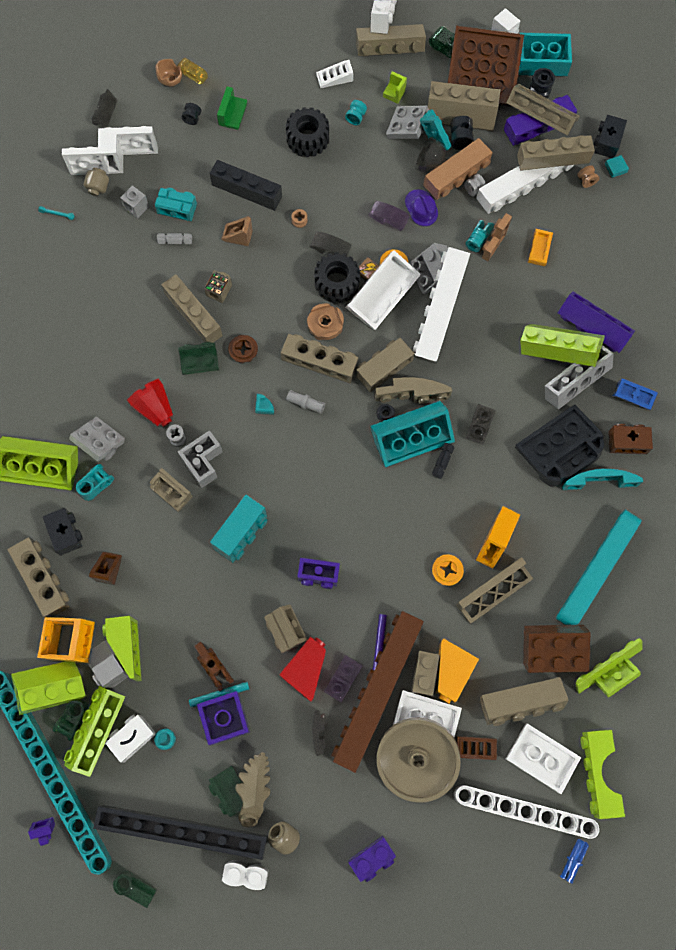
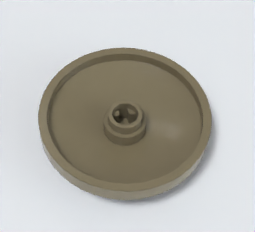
(418, 759)

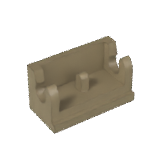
(170, 490)

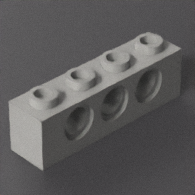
(576, 379)

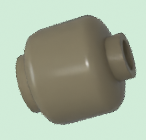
(96, 181)
(283, 838)

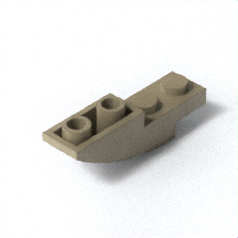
(419, 388)

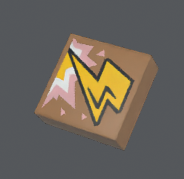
(367, 268)

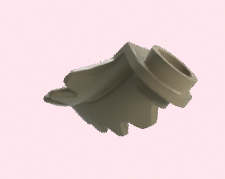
(253, 789)

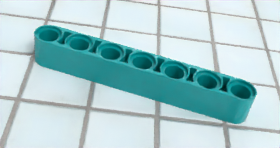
(599, 569)

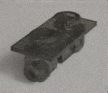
(106, 108)

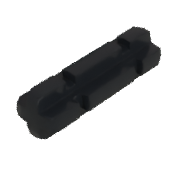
(443, 460)

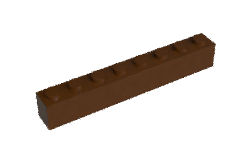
(378, 691)

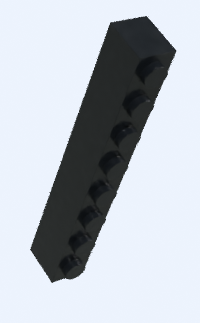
(180, 832)

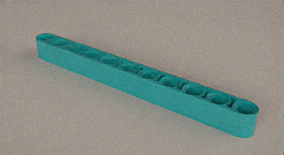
(50, 781)

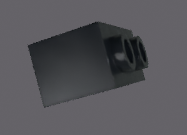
(610, 136)
(55, 523)

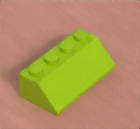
(561, 344)
(38, 463)

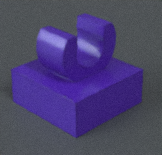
(42, 830)

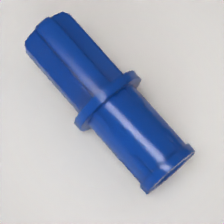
(574, 860)

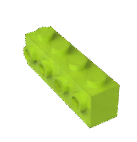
(93, 731)

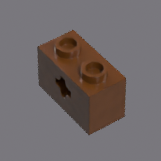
(622, 444)

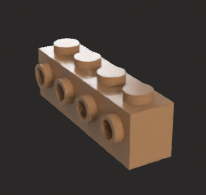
(457, 169)

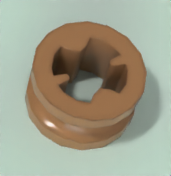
(299, 224)

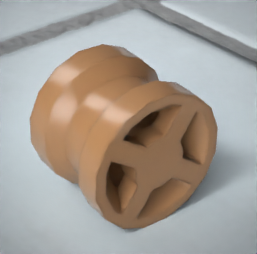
(588, 176)

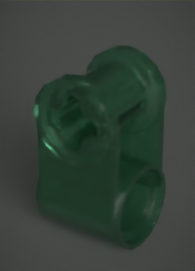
(442, 41)
(69, 721)

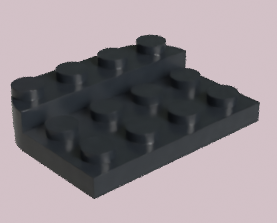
(562, 447)

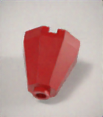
(152, 403)

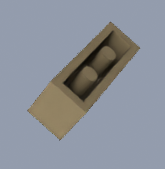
(384, 364)

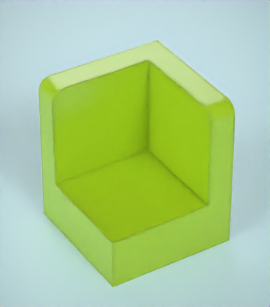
(395, 88)

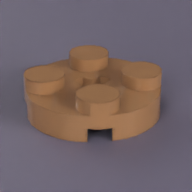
(322, 331)

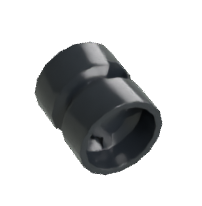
(542, 82)
(462, 132)

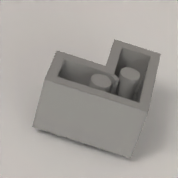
(197, 457)
(106, 666)

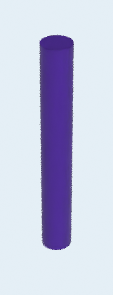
(380, 636)

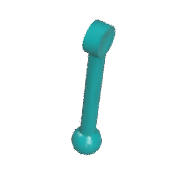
(70, 216)

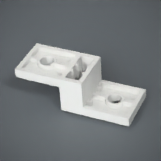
(111, 147)

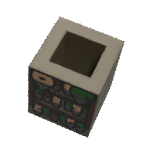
(218, 286)

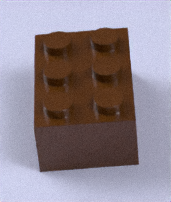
(556, 648)

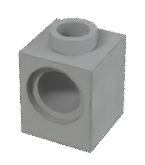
(134, 202)

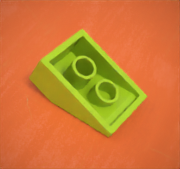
(124, 641)

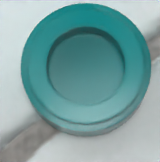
(165, 739)

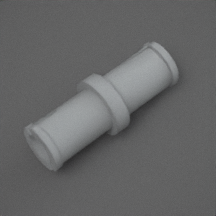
(305, 401)

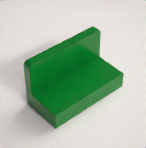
(231, 110)

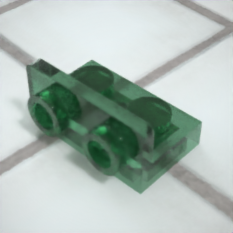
(198, 358)
(224, 786)

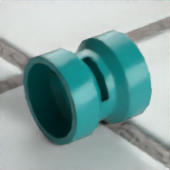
(356, 111)

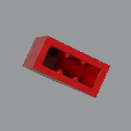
(305, 668)

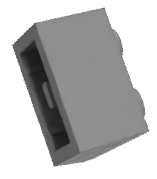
(427, 265)

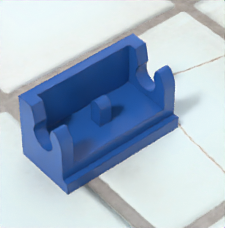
(635, 394)

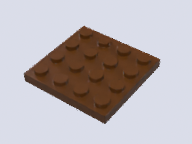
(486, 59)

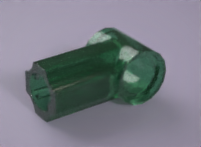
(137, 890)

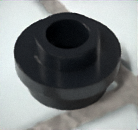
(385, 407)

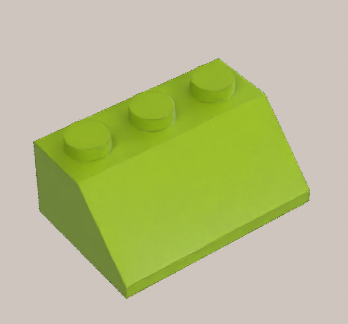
(47, 686)

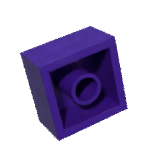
(223, 718)

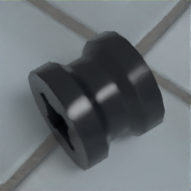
(191, 113)

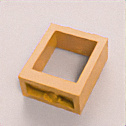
(80, 640)

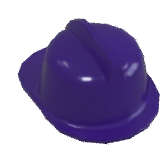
(421, 207)

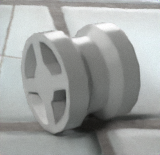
(473, 185)

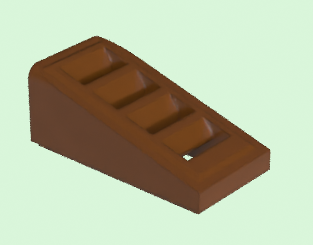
(459, 740)

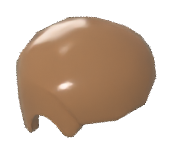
(168, 72)

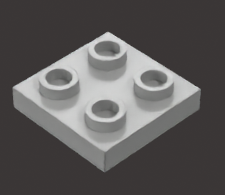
(406, 122)
(97, 439)

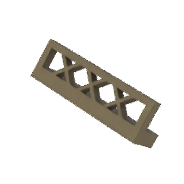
(542, 109)
(494, 582)

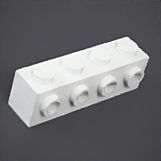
(382, 15)

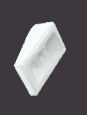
(341, 67)

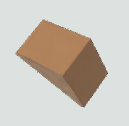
(238, 231)

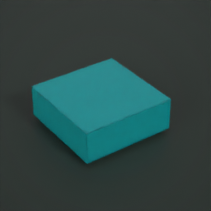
(616, 166)

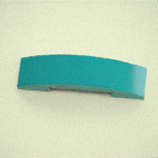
(624, 478)

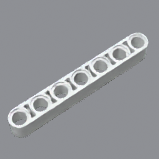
(535, 815)

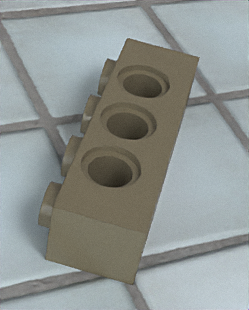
(324, 366)
(21, 554)

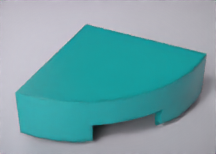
(263, 405)

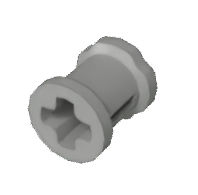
(177, 440)

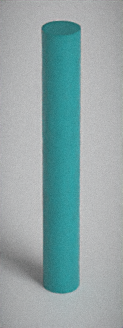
(239, 688)

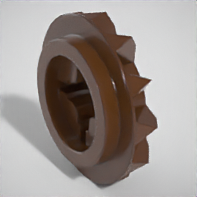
(237, 343)

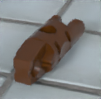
(206, 658)

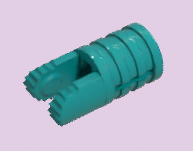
(479, 236)

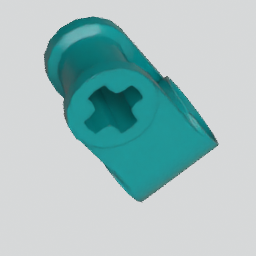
(94, 481)

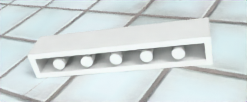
(514, 184)
(442, 304)

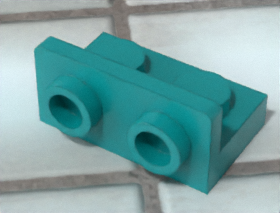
(434, 128)

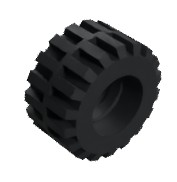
(307, 120)
(337, 264)

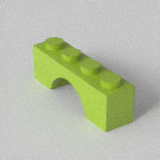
(604, 802)

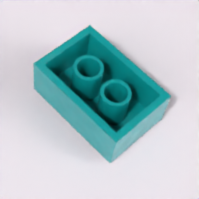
(546, 51)
(239, 529)

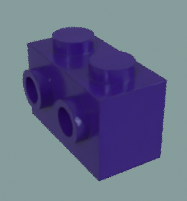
(318, 572)
(372, 859)

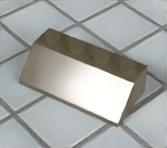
(463, 100)

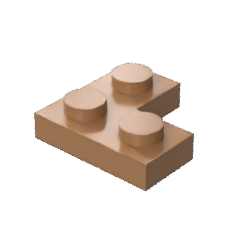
(501, 228)

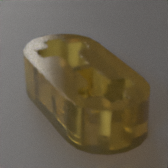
(193, 71)

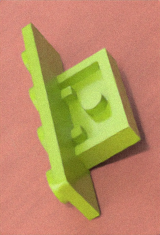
(614, 672)

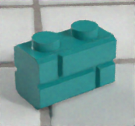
(176, 204)

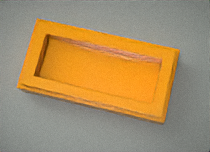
(540, 247)

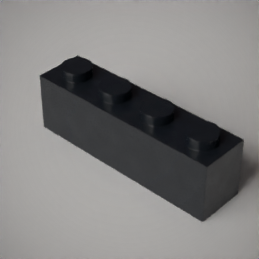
(246, 185)

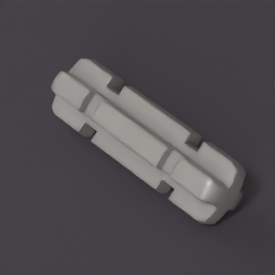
(174, 238)

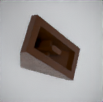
(106, 568)

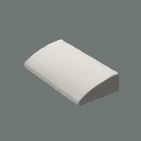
(383, 290)

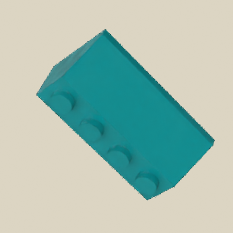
(413, 433)

